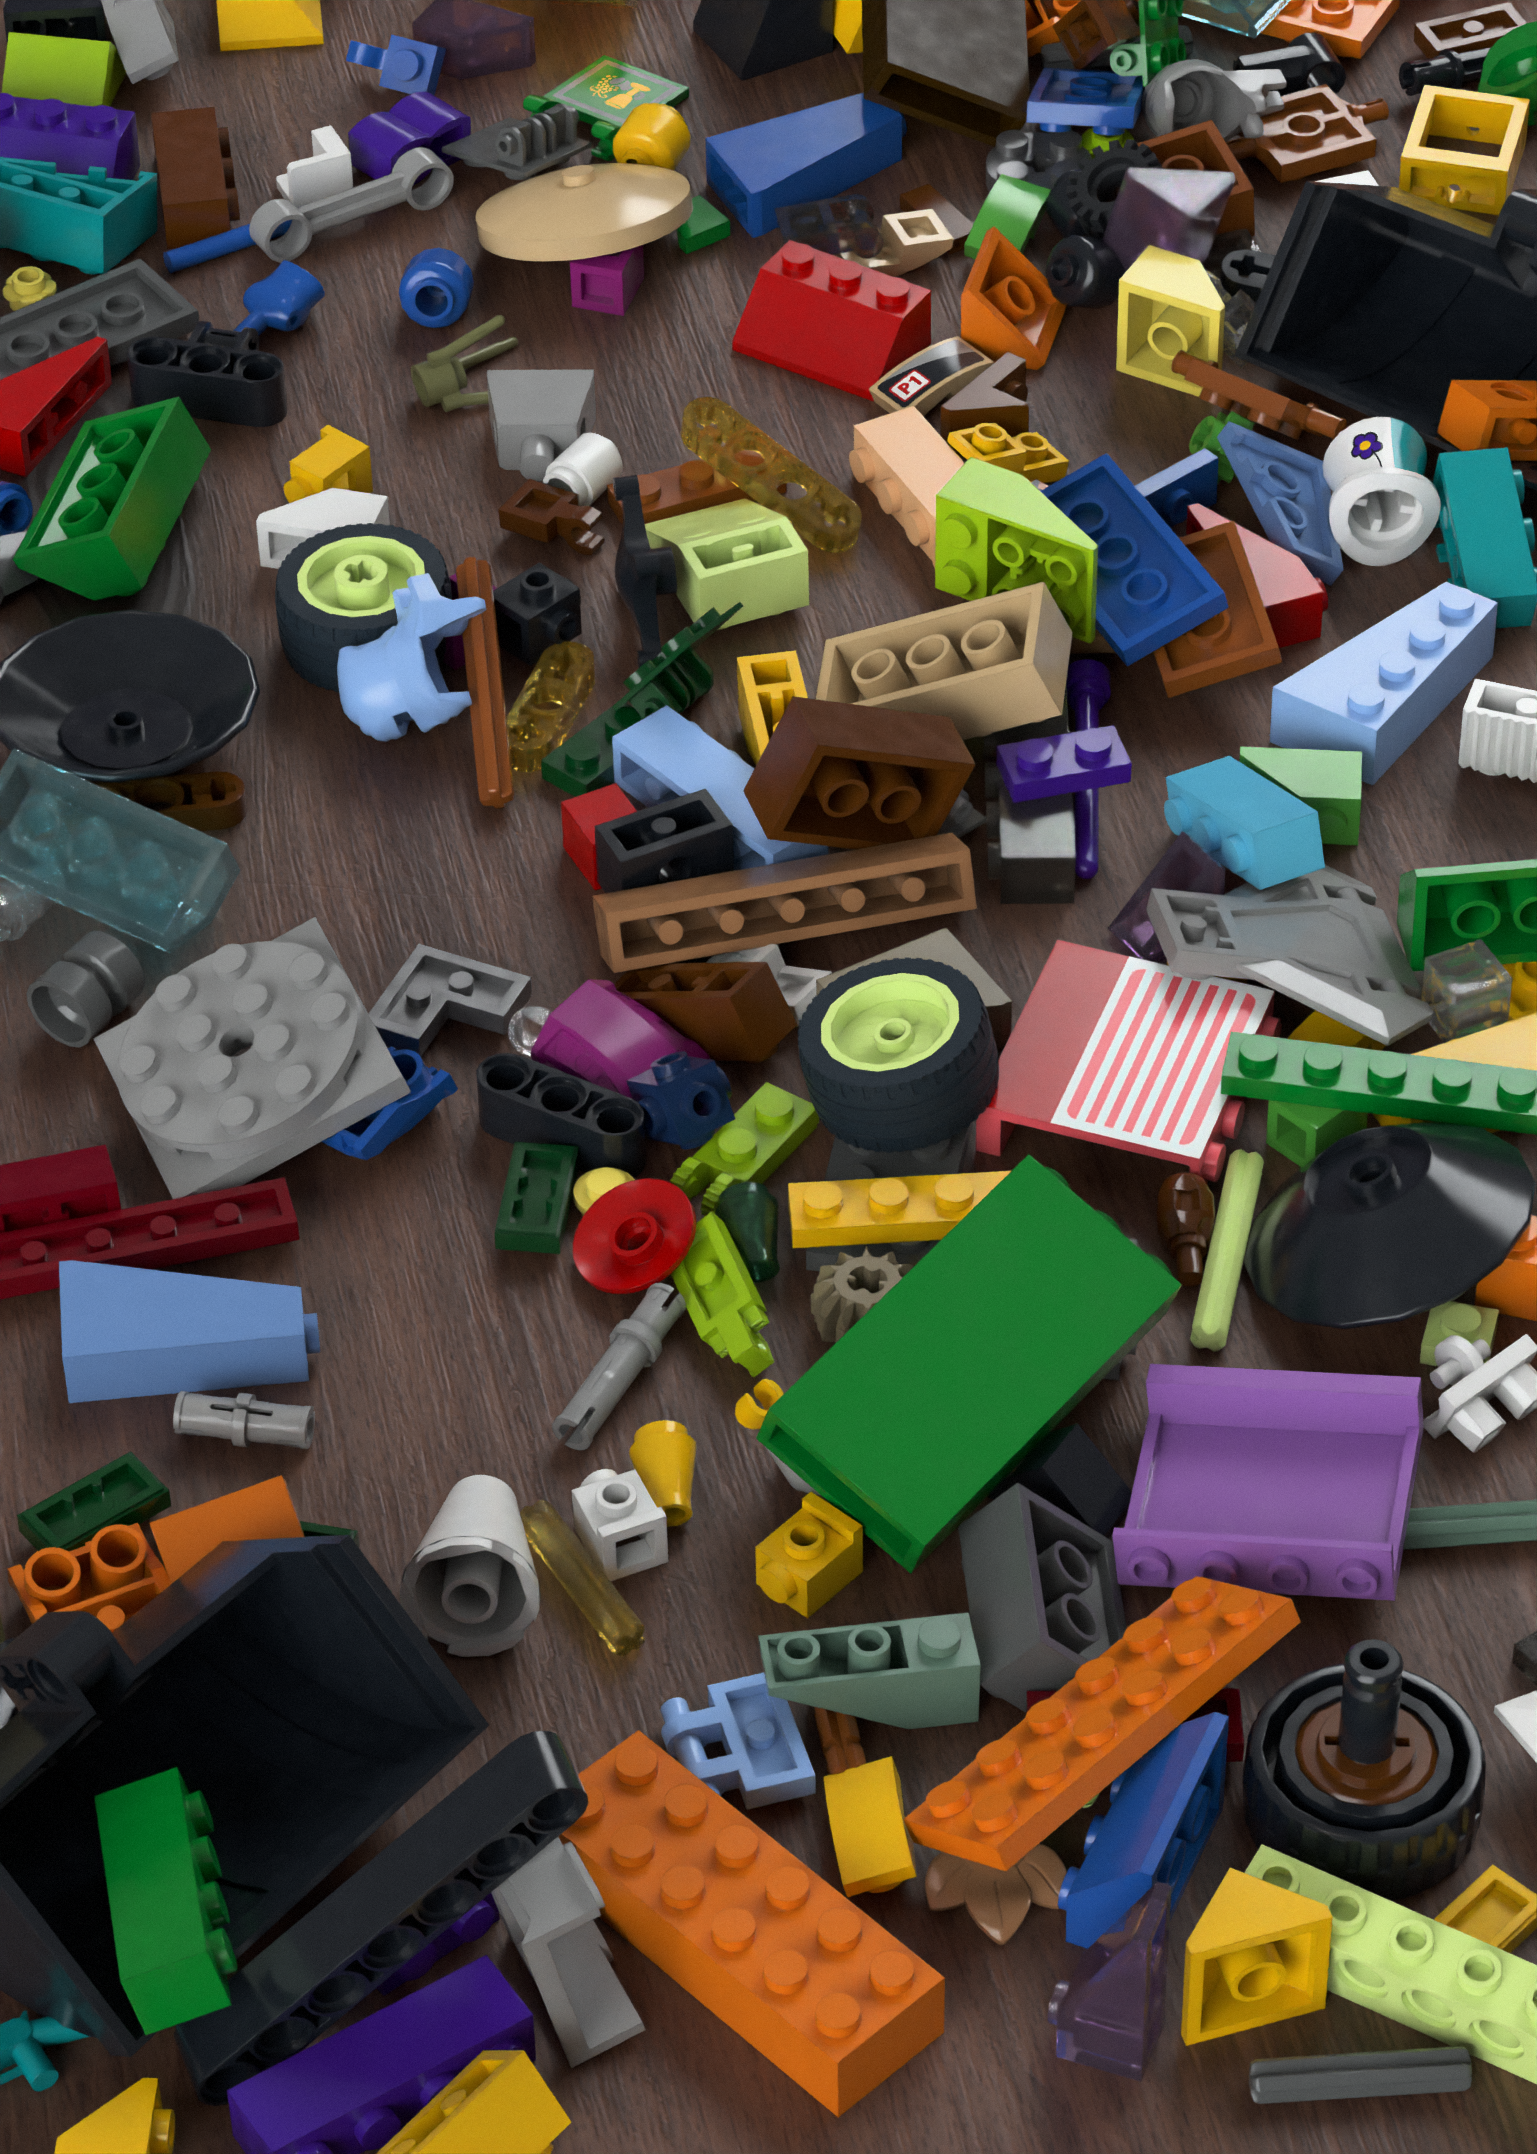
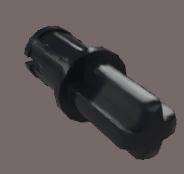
(1444, 70)

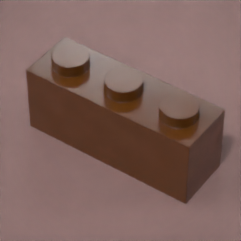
(194, 175)

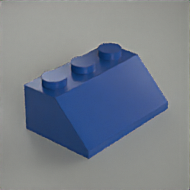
(1152, 1831)

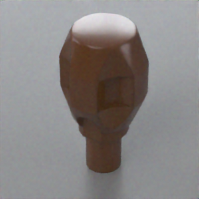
(1186, 1223)

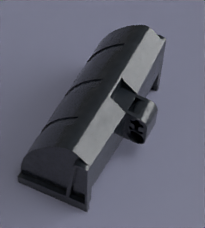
(1395, 299)
(274, 1689)

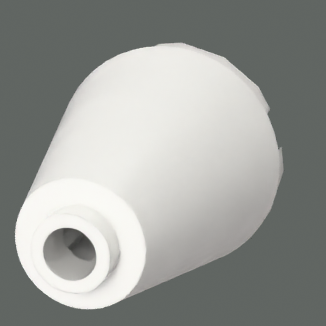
(473, 1572)

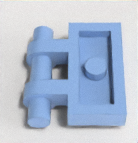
(758, 1736)

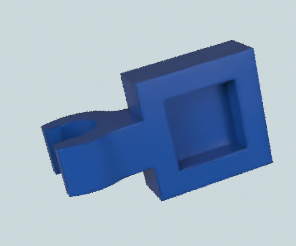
(406, 64)

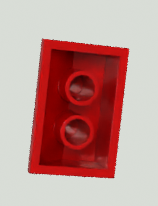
(832, 319)

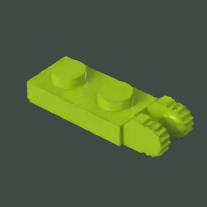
(749, 1146)

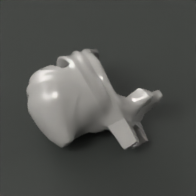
(1202, 92)

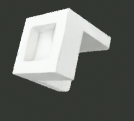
(319, 175)

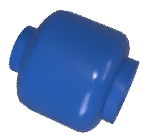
(436, 288)

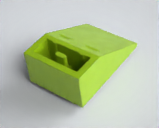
(1007, 535)

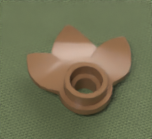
(993, 1896)

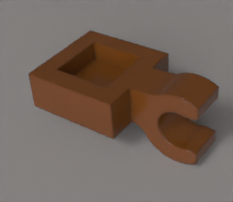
(545, 511)

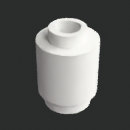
(586, 467)

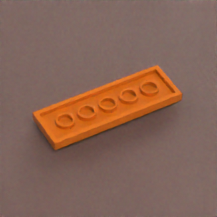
(1100, 1722)

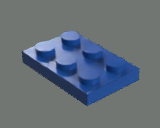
(1085, 99)

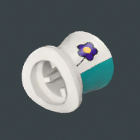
(1379, 489)

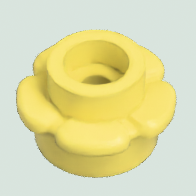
(28, 286)

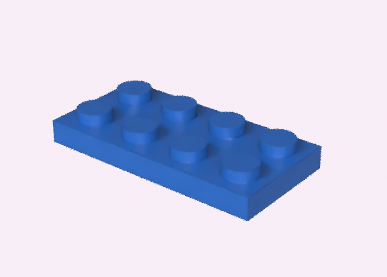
(1145, 574)

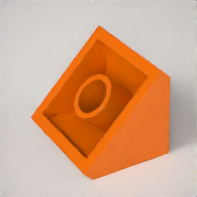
(1008, 304)

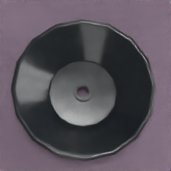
(126, 695)
(1389, 1224)

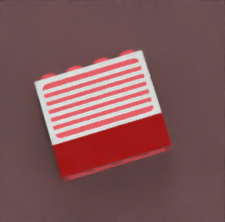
(1126, 1058)

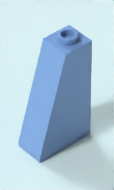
(177, 1332)

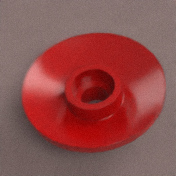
(634, 1236)

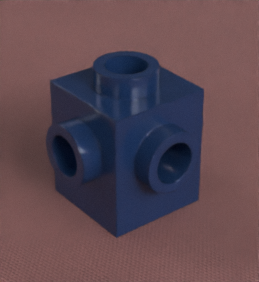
(683, 1099)

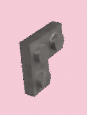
(446, 986)

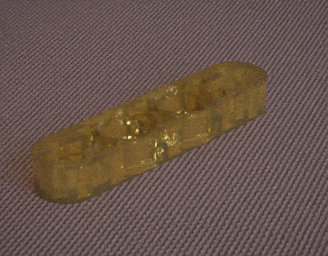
(778, 468)

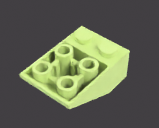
(735, 557)

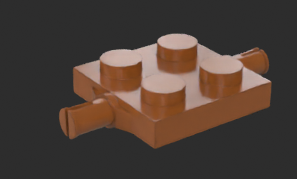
(1312, 134)
(1255, 401)

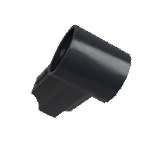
(1304, 64)

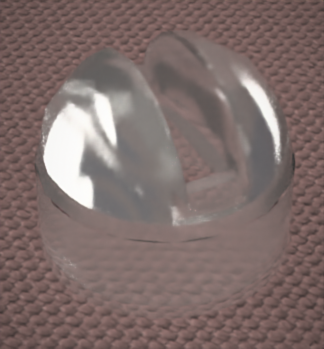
(520, 1037)

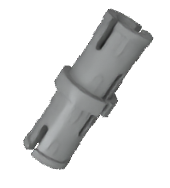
(244, 1420)

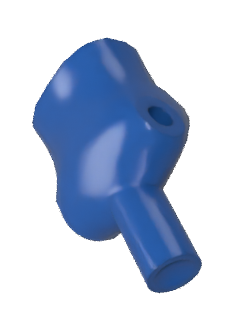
(281, 299)

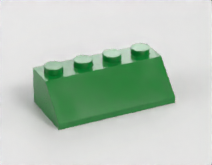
(115, 500)
(1469, 903)

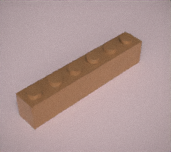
(784, 902)

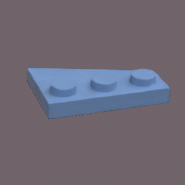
(1286, 496)

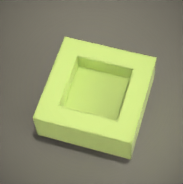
(1460, 1320)

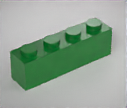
(164, 1900)

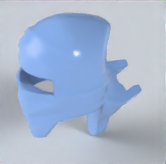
(399, 674)

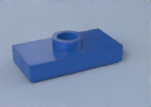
(1182, 485)

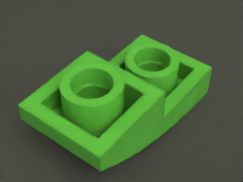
(1013, 209)

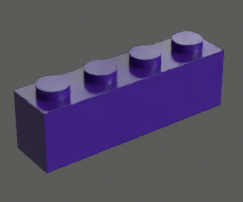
(382, 2070)

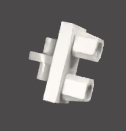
(1465, 1405)

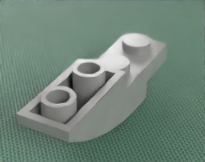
(142, 37)

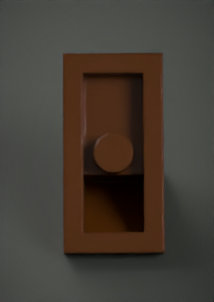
(991, 397)

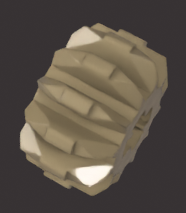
(851, 1289)

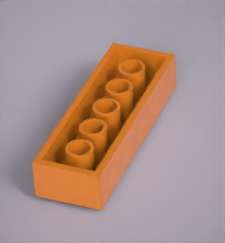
(751, 1928)

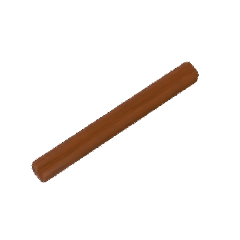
(486, 688)

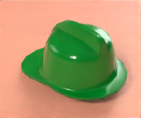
(1512, 67)

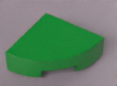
(703, 227)

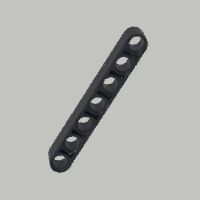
(385, 1914)

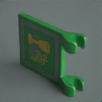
(606, 96)

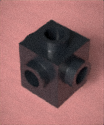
(536, 612)

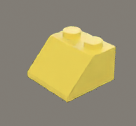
(1164, 309)

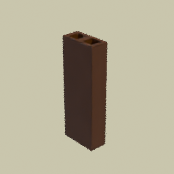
(929, 198)

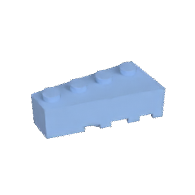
(1387, 680)

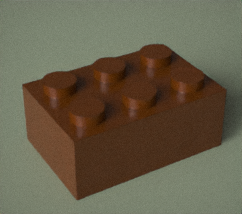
(857, 775)

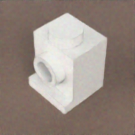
(615, 1509)

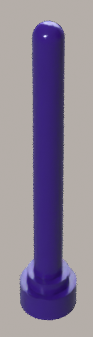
(1087, 692)

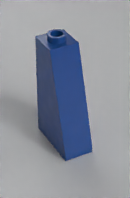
(801, 157)

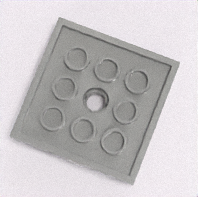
(306, 1076)

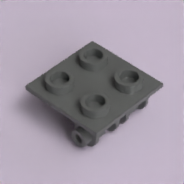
(524, 145)

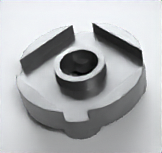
(1034, 156)

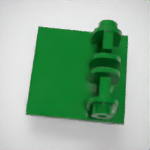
(1158, 41)

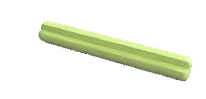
(1227, 1250)

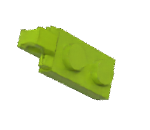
(723, 1297)

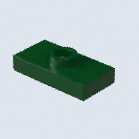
(537, 1198)
(112, 1495)

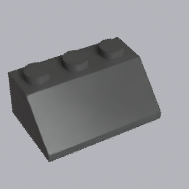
(1037, 1594)

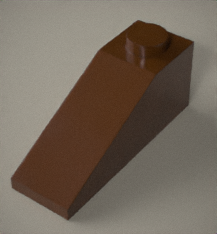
(1096, 29)
(723, 1007)

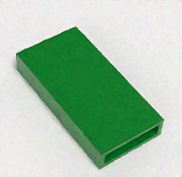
(969, 1362)

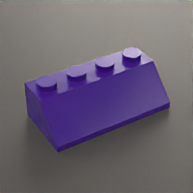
(70, 135)

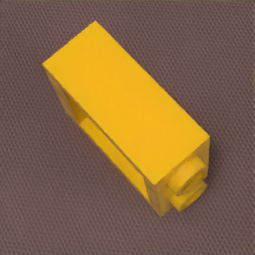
(1482, 179)

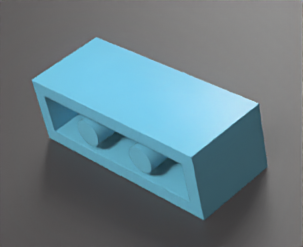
(1245, 822)

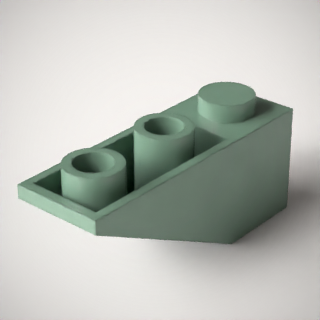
(883, 1672)

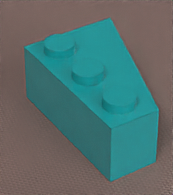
(72, 216)
(1485, 531)

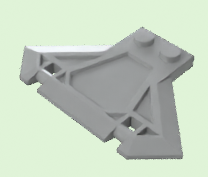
(1302, 938)

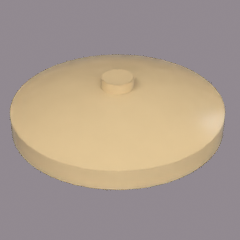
(584, 212)

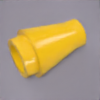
(665, 1464)

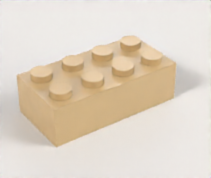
(976, 662)

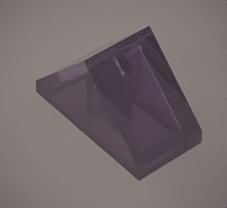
(1182, 868)

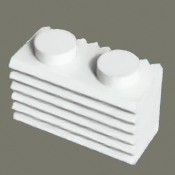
(1500, 730)

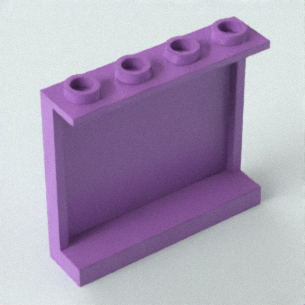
(1273, 1481)

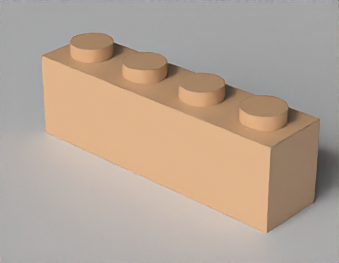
(905, 469)

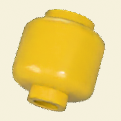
(652, 136)

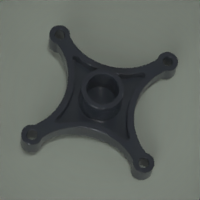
(641, 571)

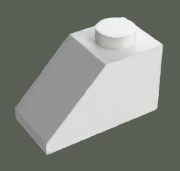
(293, 523)

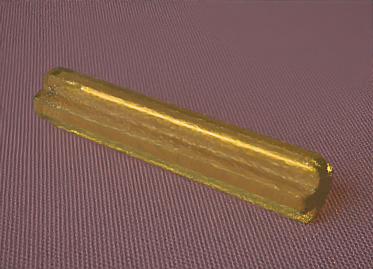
(582, 1578)

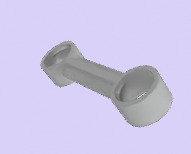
(351, 204)

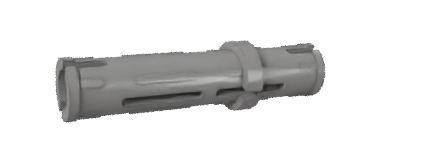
(633, 1346)

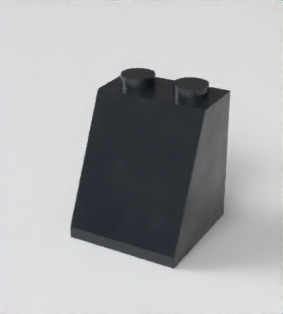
(765, 34)

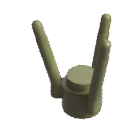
(444, 373)

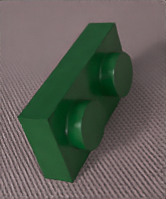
(587, 757)

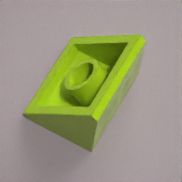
(62, 69)

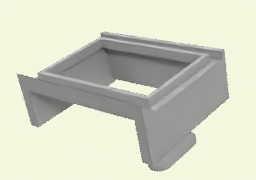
(550, 1920)

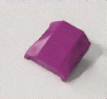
(606, 1037)

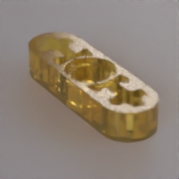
(544, 686)

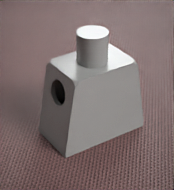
(538, 415)

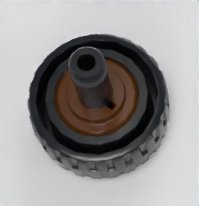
(1366, 1774)

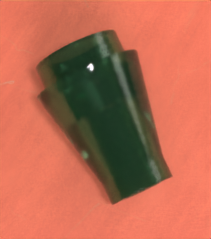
(753, 1224)

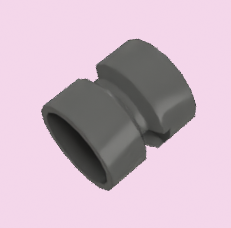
(86, 989)

